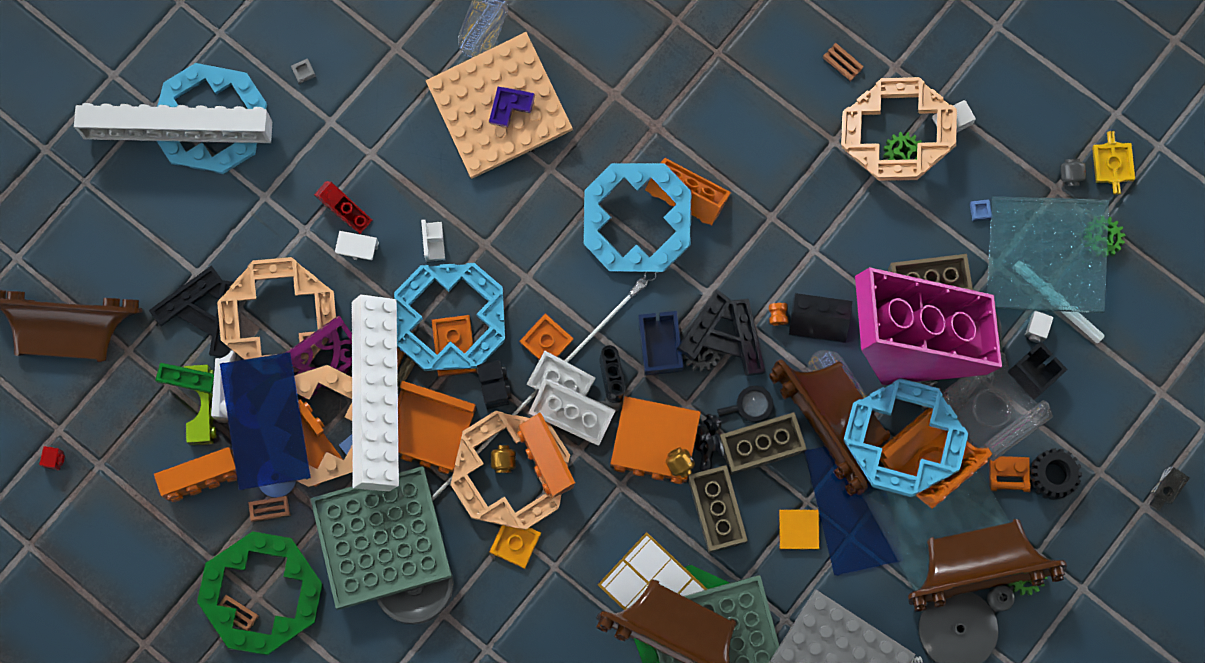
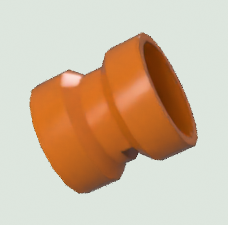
(778, 314)

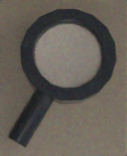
(752, 404)

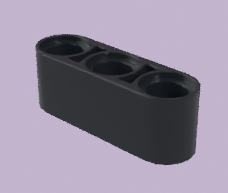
(612, 382)

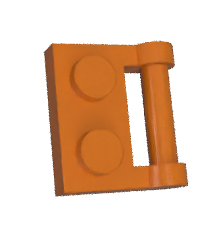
(1009, 467)

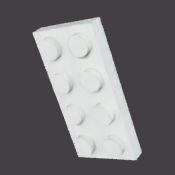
(572, 411)

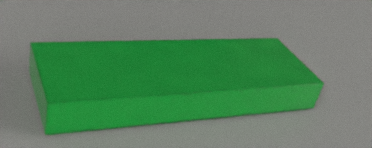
(185, 378)

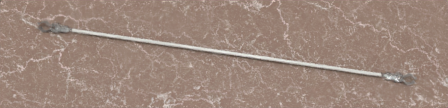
(640, 285)

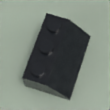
(820, 317)

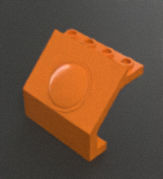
(925, 442)

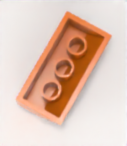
(706, 196)
(545, 455)

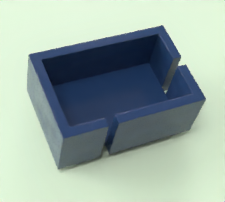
(660, 343)

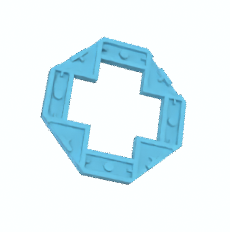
(219, 80)
(596, 217)
(451, 356)
(868, 456)

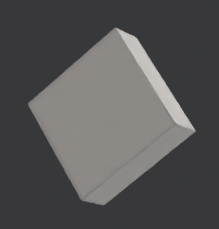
(303, 71)

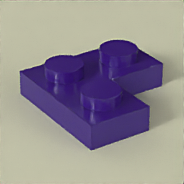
(508, 100)

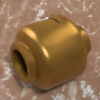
(503, 459)
(680, 462)

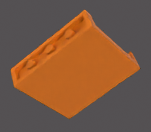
(431, 426)
(648, 434)

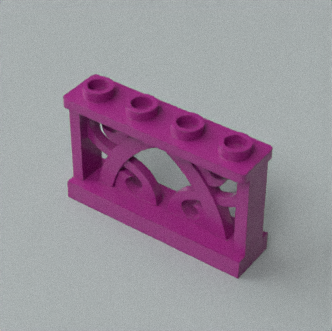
(327, 331)

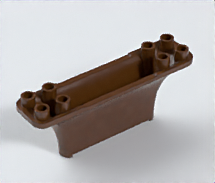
(64, 327)
(826, 402)
(981, 562)
(672, 626)

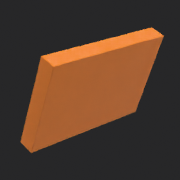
(458, 332)

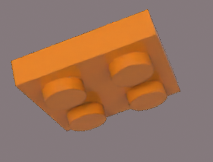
(546, 336)

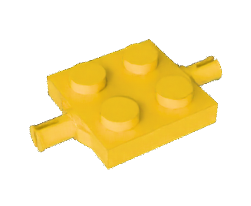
(1113, 162)

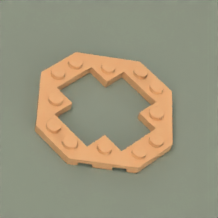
(927, 153)
(244, 289)
(306, 383)
(469, 461)

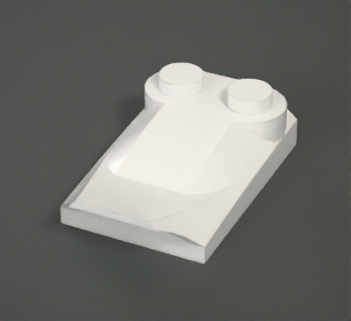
(219, 409)

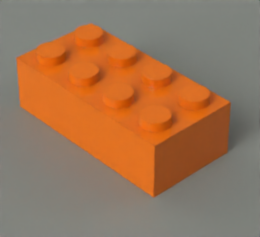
(196, 475)

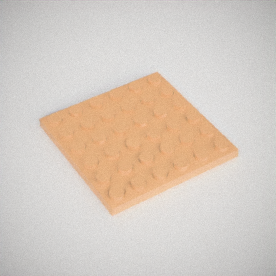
(467, 98)

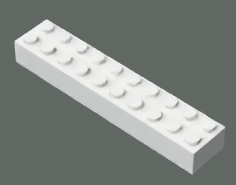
(173, 123)
(374, 393)

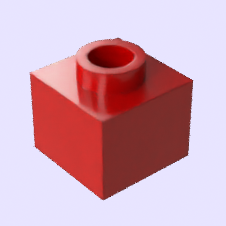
(52, 458)

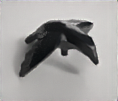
(707, 445)

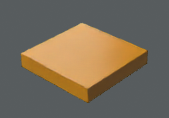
(799, 529)
(515, 545)

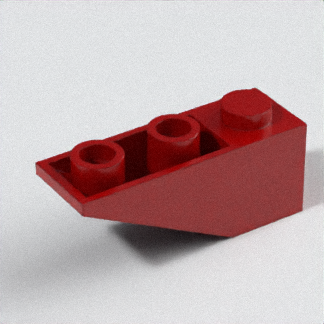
(342, 206)

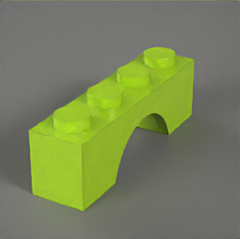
(201, 429)

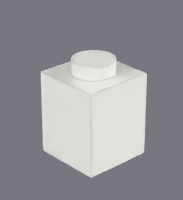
(1038, 327)

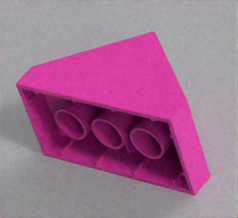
(925, 328)

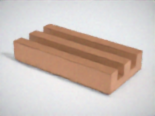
(848, 57)
(268, 509)
(250, 622)

